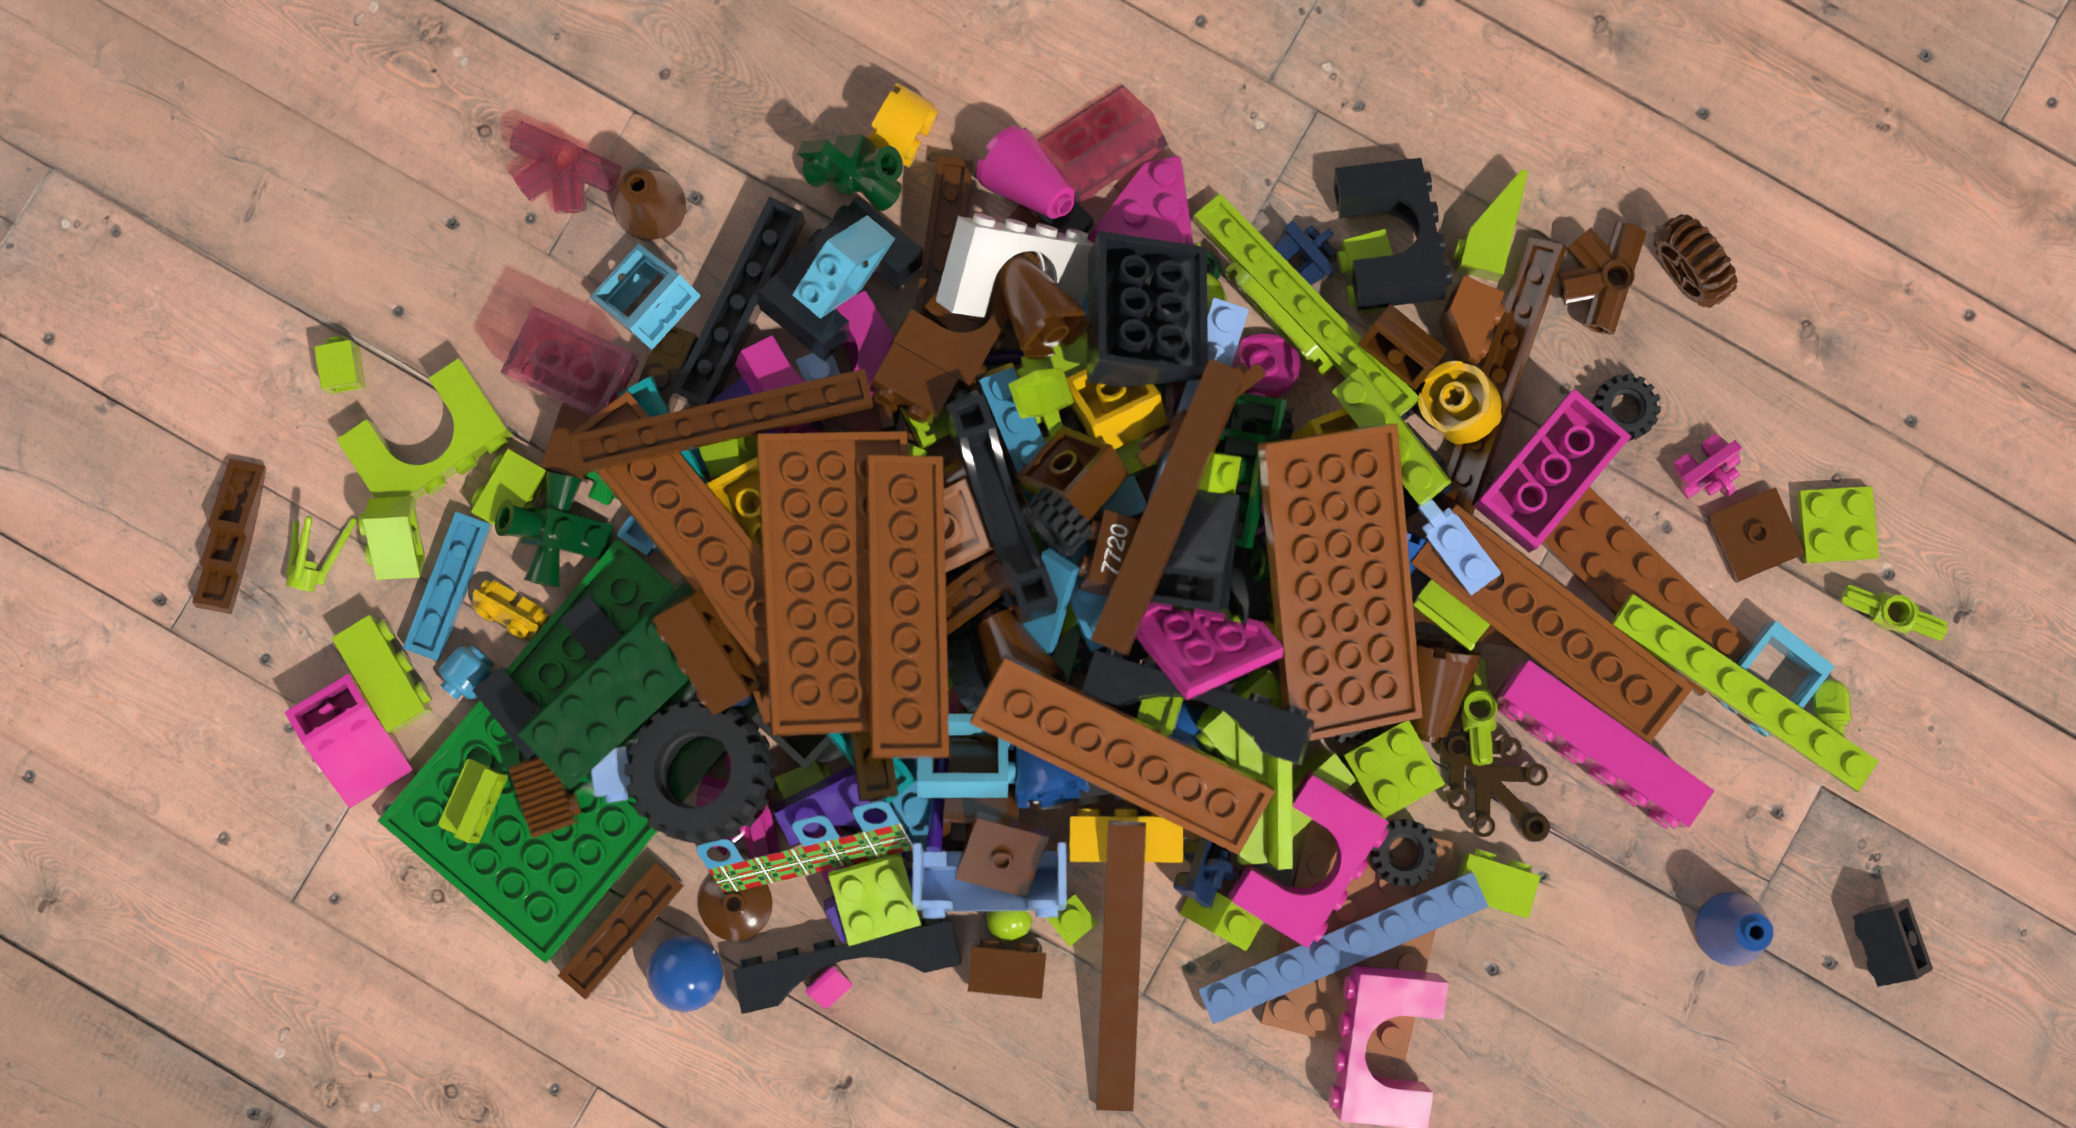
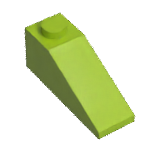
(1488, 242)

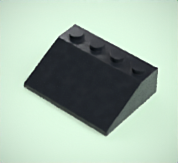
(1146, 311)

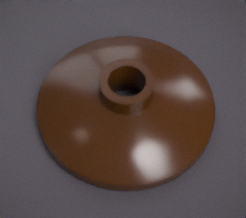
(738, 925)

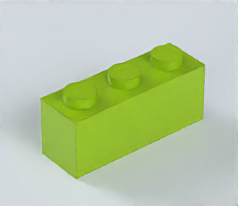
(383, 673)

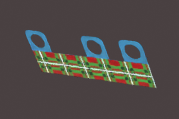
(814, 856)

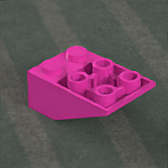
(348, 741)

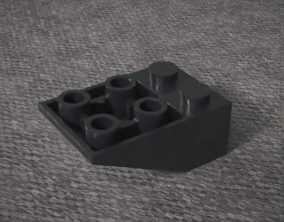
(1202, 556)

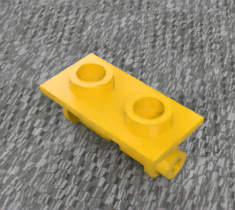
(494, 603)

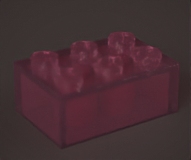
(568, 364)

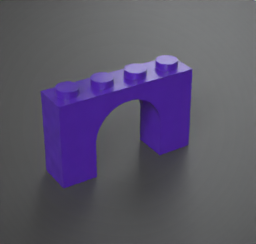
(834, 799)

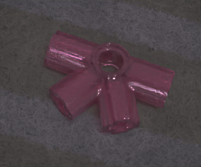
(566, 181)

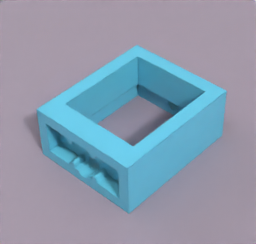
(839, 267)
(659, 310)
(1795, 650)
(966, 784)

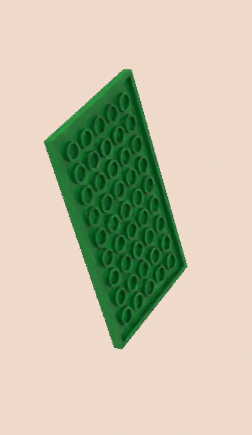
(553, 881)

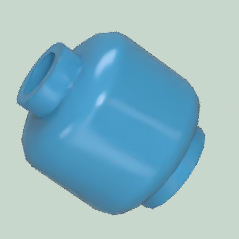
(465, 671)

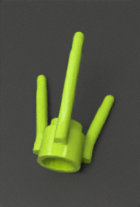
(303, 573)

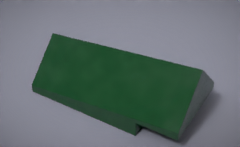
(1250, 423)

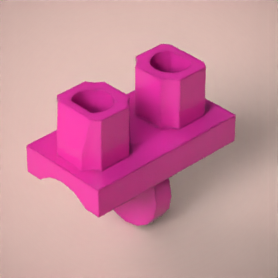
(1714, 473)

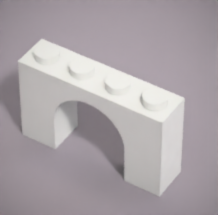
(984, 245)

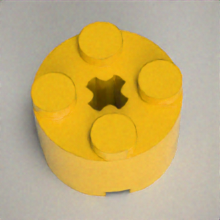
(902, 121)
(1463, 421)

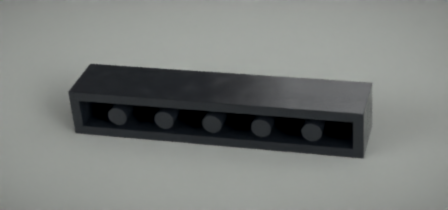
(738, 304)

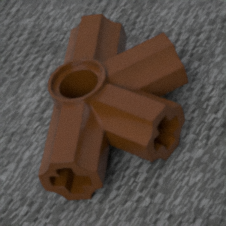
(1592, 280)

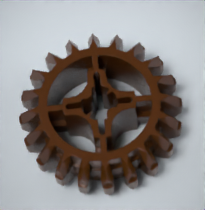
(1695, 260)

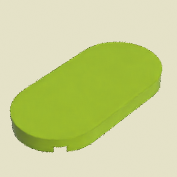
(1278, 318)

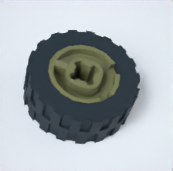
(968, 669)

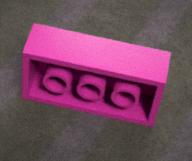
(1552, 471)

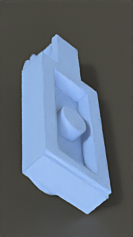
(1458, 548)

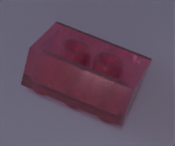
(1104, 142)

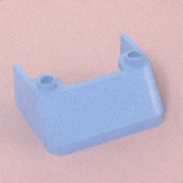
(938, 890)

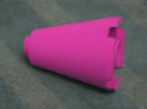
(1025, 173)

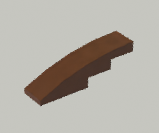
(230, 536)

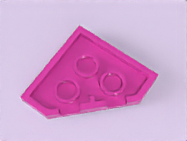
(1151, 205)
(1204, 647)

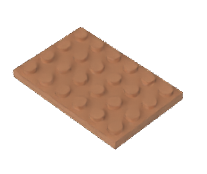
(1318, 1005)

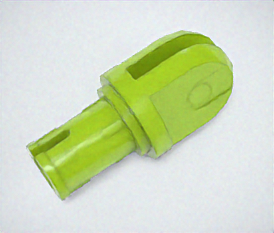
(1833, 705)

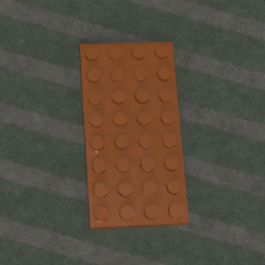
(817, 576)
(1341, 578)

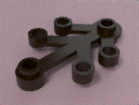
(1489, 781)

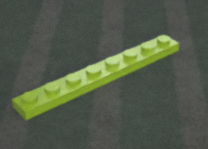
(1298, 298)
(1744, 693)

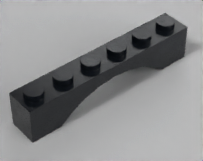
(997, 503)
(1275, 731)
(769, 983)

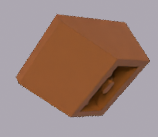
(1468, 318)

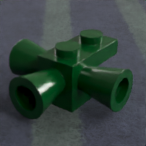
(854, 166)
(553, 530)

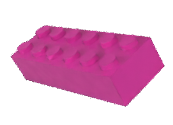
(1601, 745)

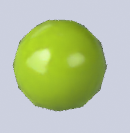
(1008, 925)

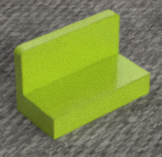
(1450, 615)
(473, 801)

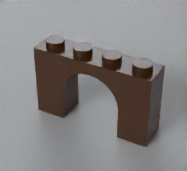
(956, 352)

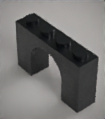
(1401, 191)
(828, 333)
(507, 698)

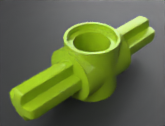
(1910, 617)
(1479, 728)

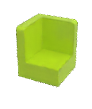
(1041, 393)

